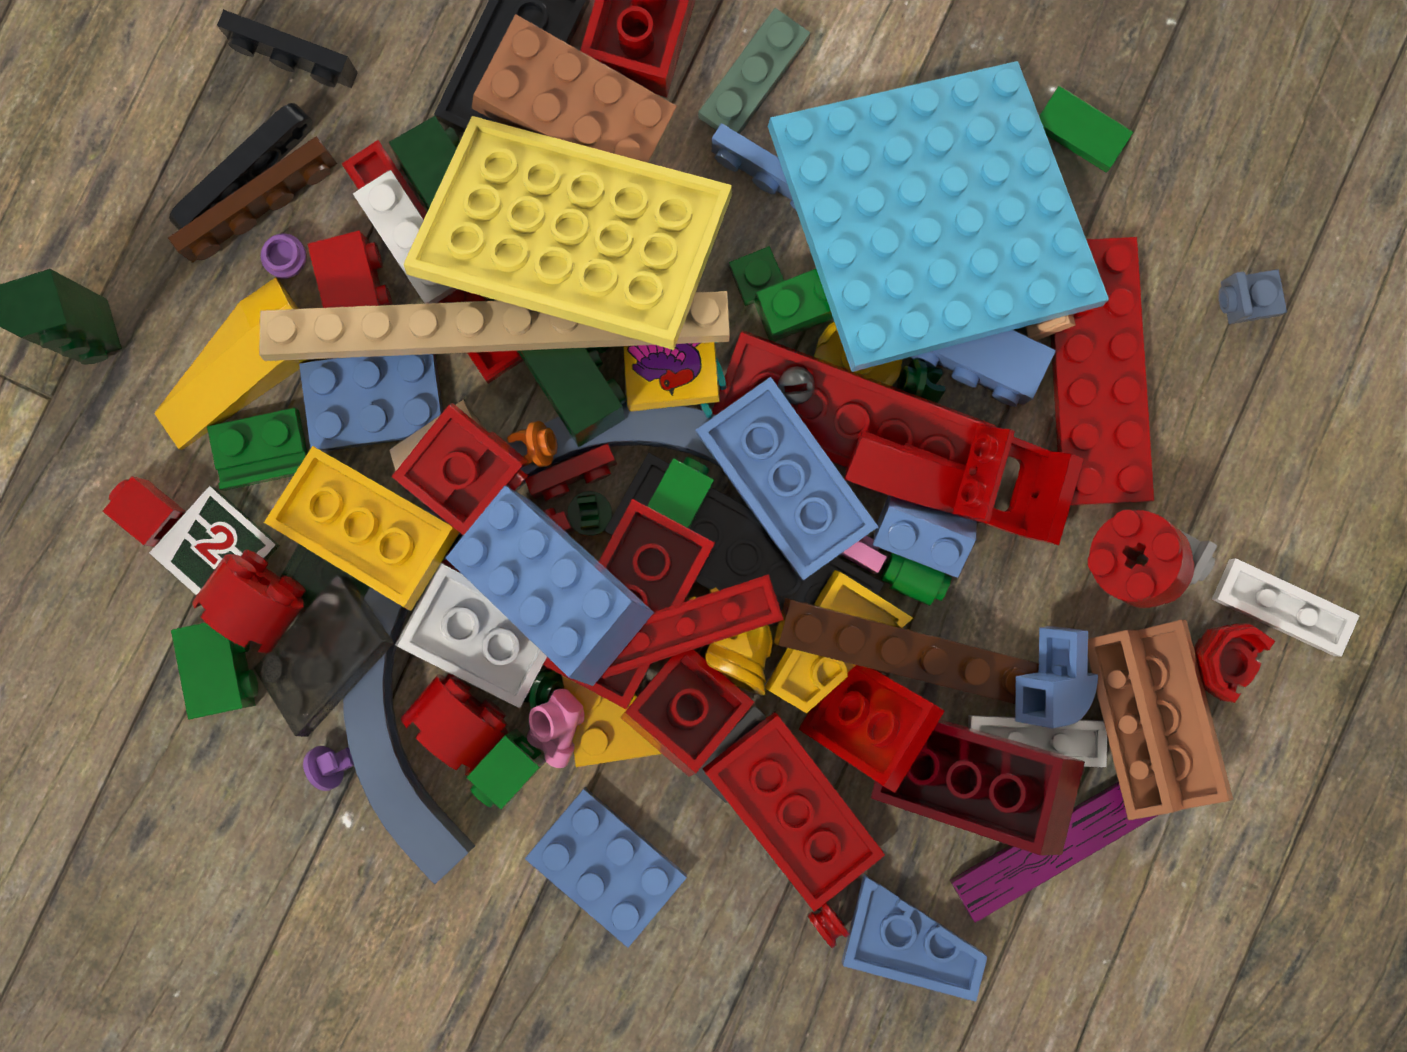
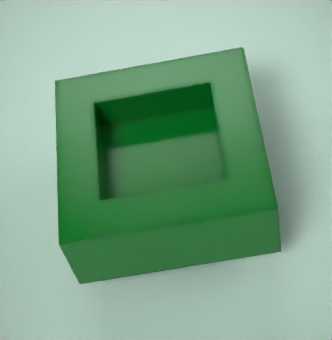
(755, 273)

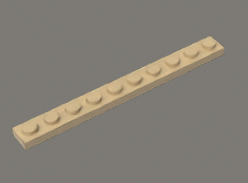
(455, 329)

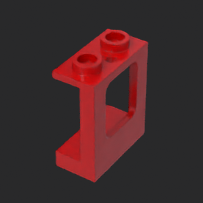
(1040, 493)

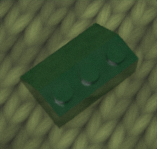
(59, 316)

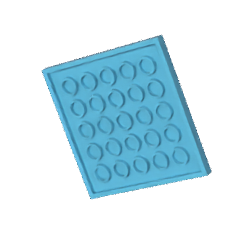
(935, 214)

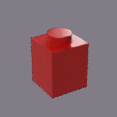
(142, 510)

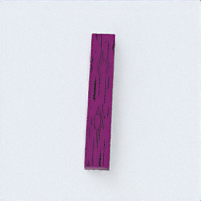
(1017, 871)

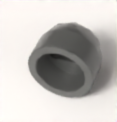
(796, 376)

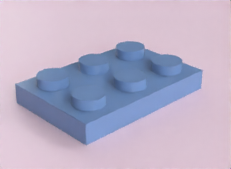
(369, 399)
(606, 867)

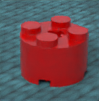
(1123, 540)
(249, 601)
(455, 722)

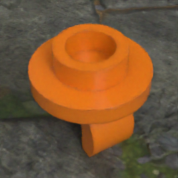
(540, 443)

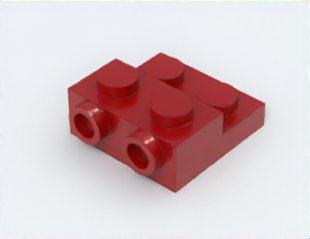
(460, 468)

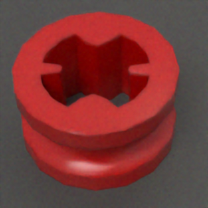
(828, 924)

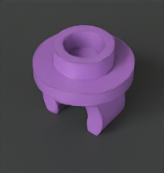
(325, 767)

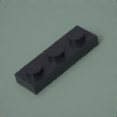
(287, 50)

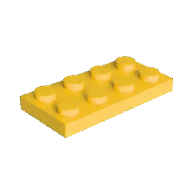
(362, 528)

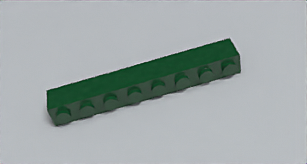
(566, 376)

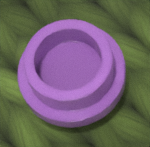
(283, 256)

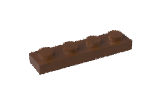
(242, 208)

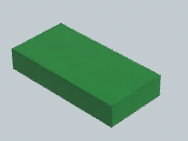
(1084, 129)

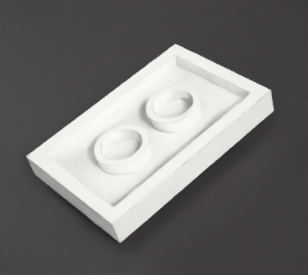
(471, 638)

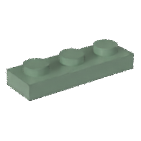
(755, 73)

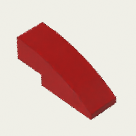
(905, 472)

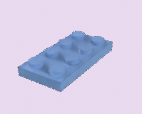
(786, 478)

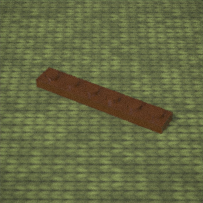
(900, 651)

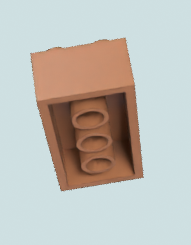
(567, 95)

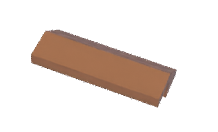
(1158, 720)

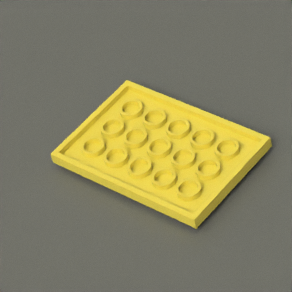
(570, 231)

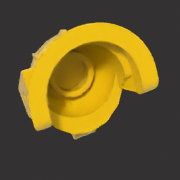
(742, 657)

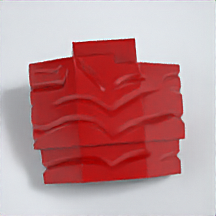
(1228, 658)

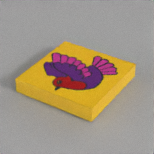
(670, 377)

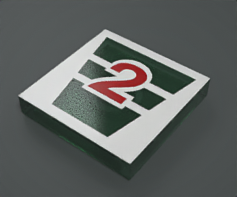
(205, 535)

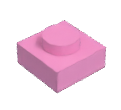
(865, 555)

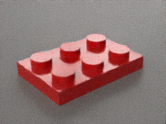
(873, 725)

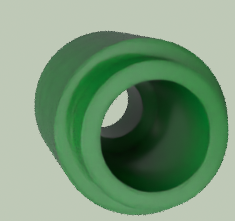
(915, 579)

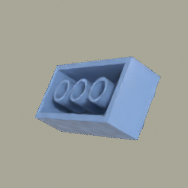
(549, 586)

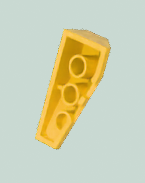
(227, 370)

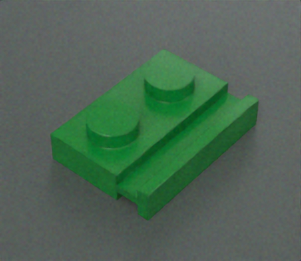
(258, 448)

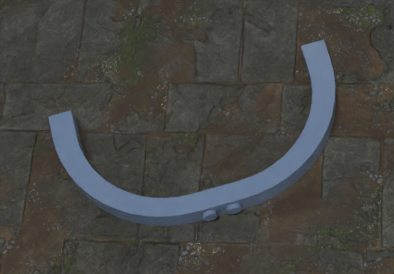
(369, 714)

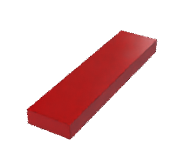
(700, 623)

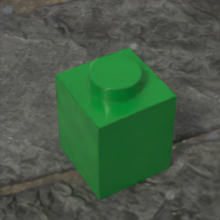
(682, 491)

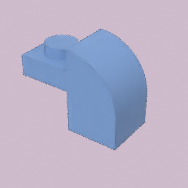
(1062, 687)

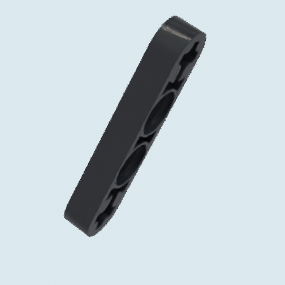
(253, 157)

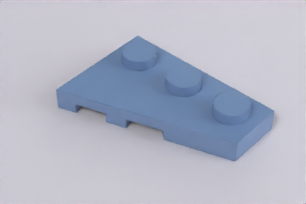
(909, 946)

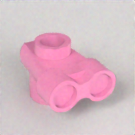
(554, 727)

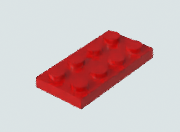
(793, 811)

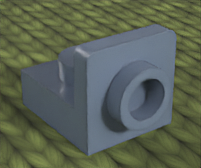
(1252, 296)

